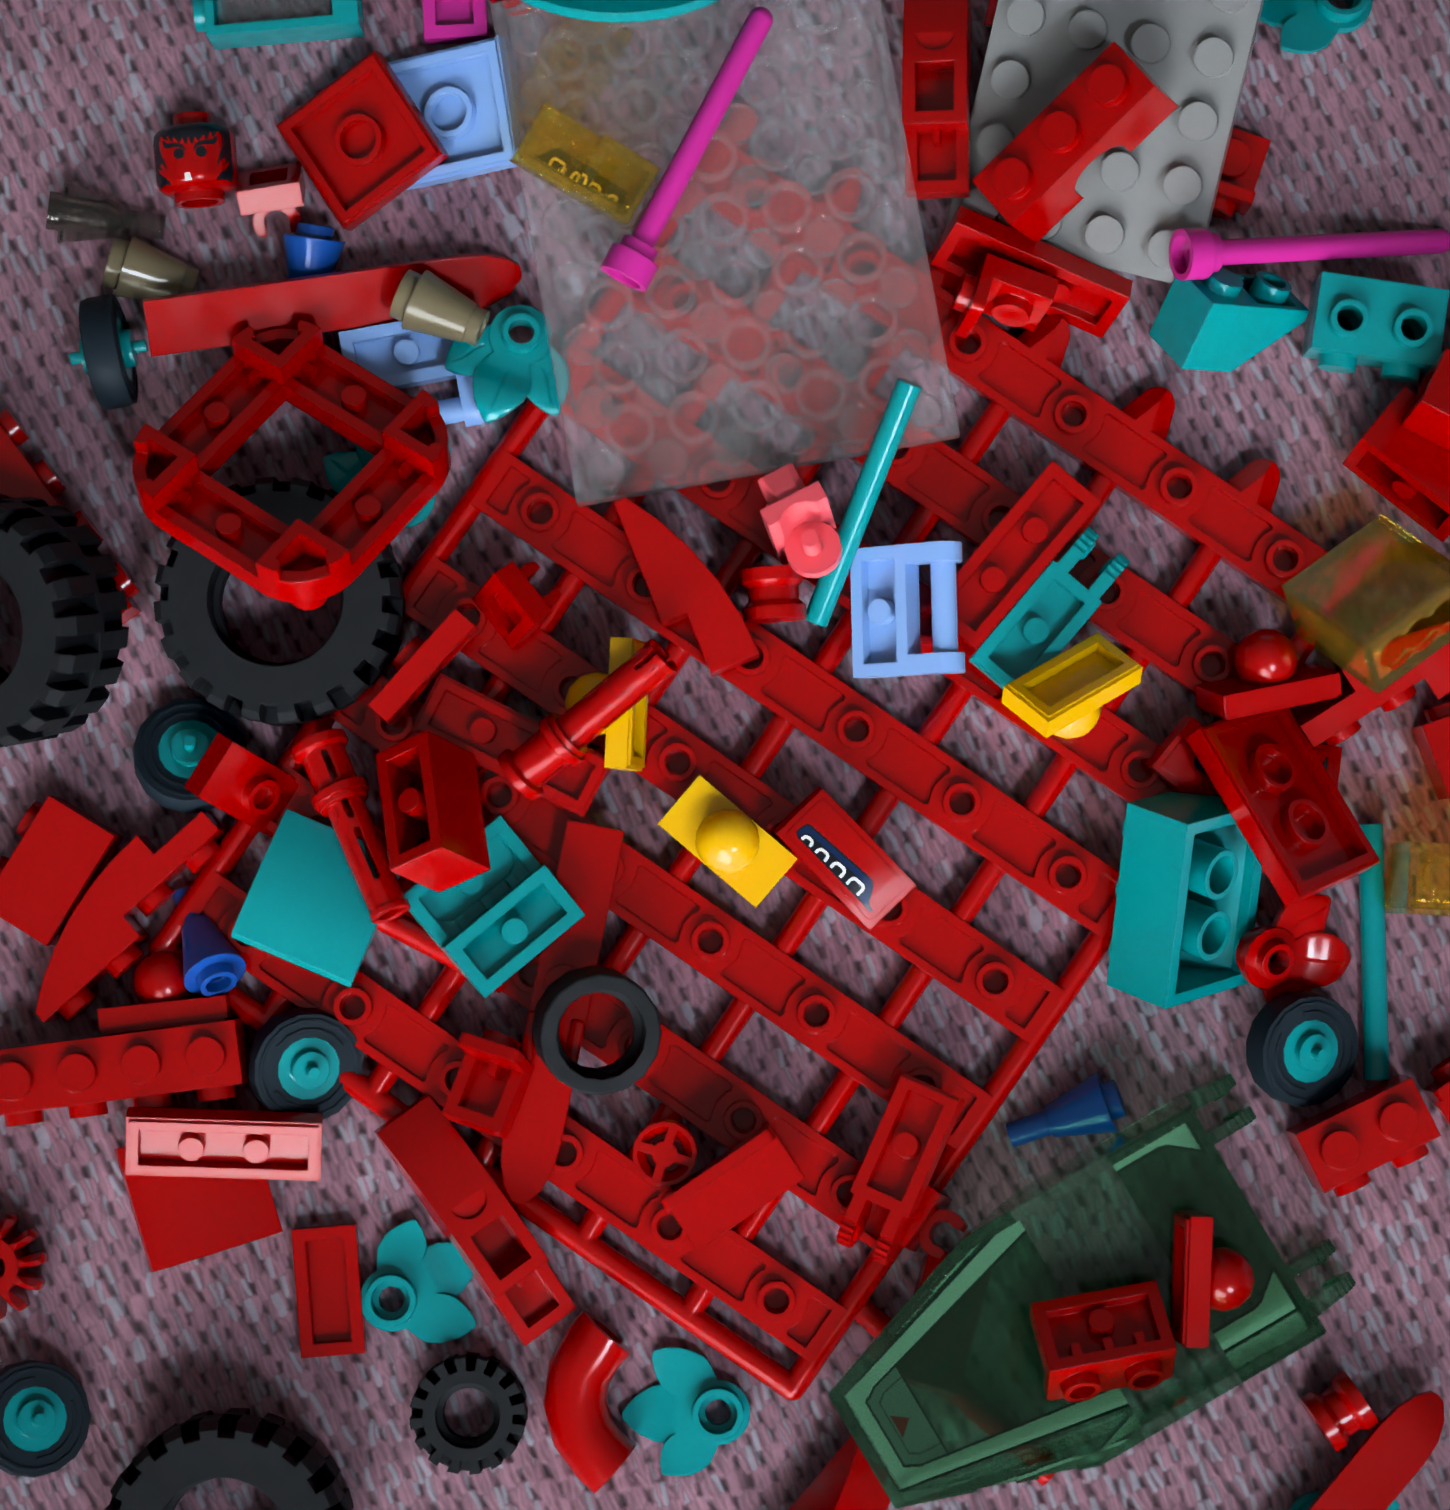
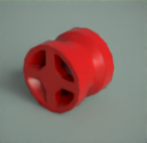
(772, 594)
(661, 1162)
(1339, 1411)

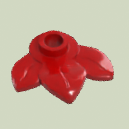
(1293, 950)

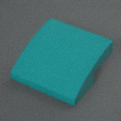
(308, 902)
(498, 917)

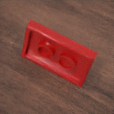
(1283, 802)

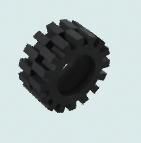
(441, 1441)

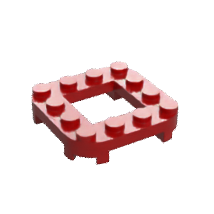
(299, 560)

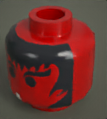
(195, 161)

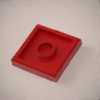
(362, 140)

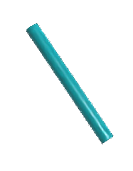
(864, 497)
(1374, 962)

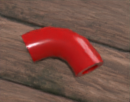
(578, 1402)

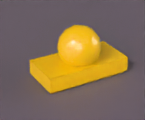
(1069, 689)
(626, 736)
(727, 841)

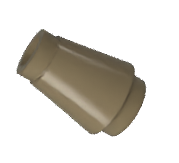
(145, 271)
(437, 309)

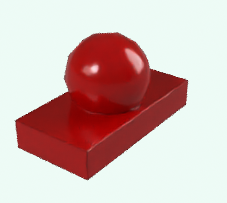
(1267, 679)
(163, 999)
(1203, 1278)

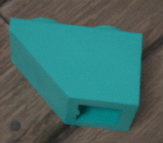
(1225, 318)

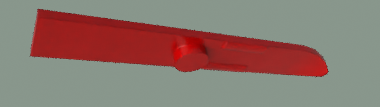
(327, 300)
(588, 875)
(1387, 1457)

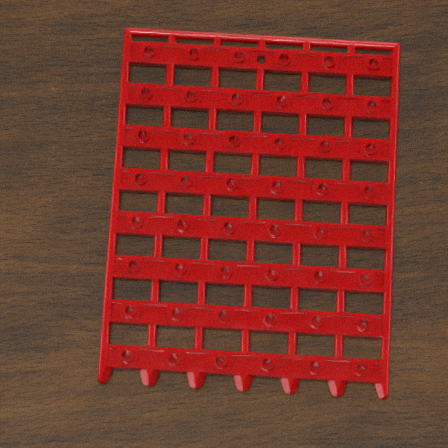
(1124, 453)

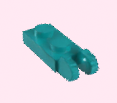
(1046, 615)

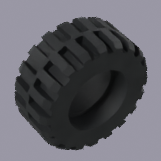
(67, 621)
(267, 690)
(235, 1448)

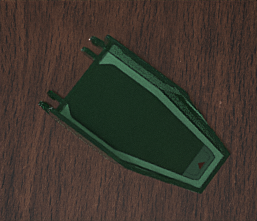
(957, 1377)

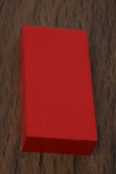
(329, 1290)

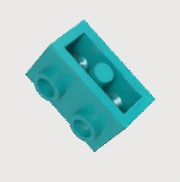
(1374, 316)

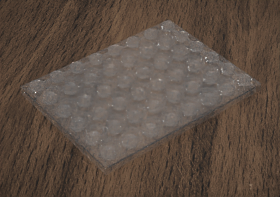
(783, 274)

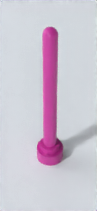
(1199, 253)
(634, 257)

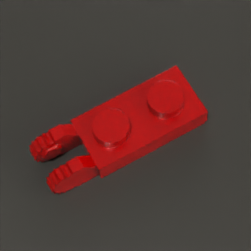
(900, 1162)

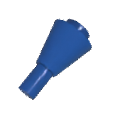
(311, 250)
(209, 959)
(1083, 1110)

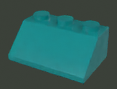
(1181, 899)

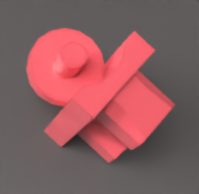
(800, 523)

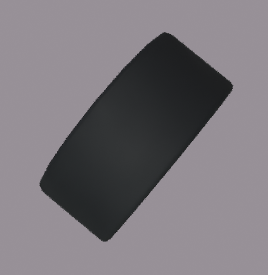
(627, 1068)

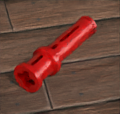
(565, 736)
(344, 794)

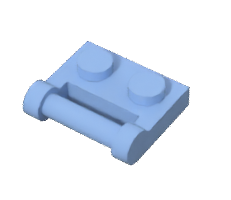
(409, 361)
(888, 610)

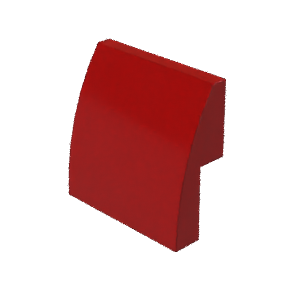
(197, 1215)

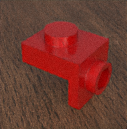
(488, 1083)

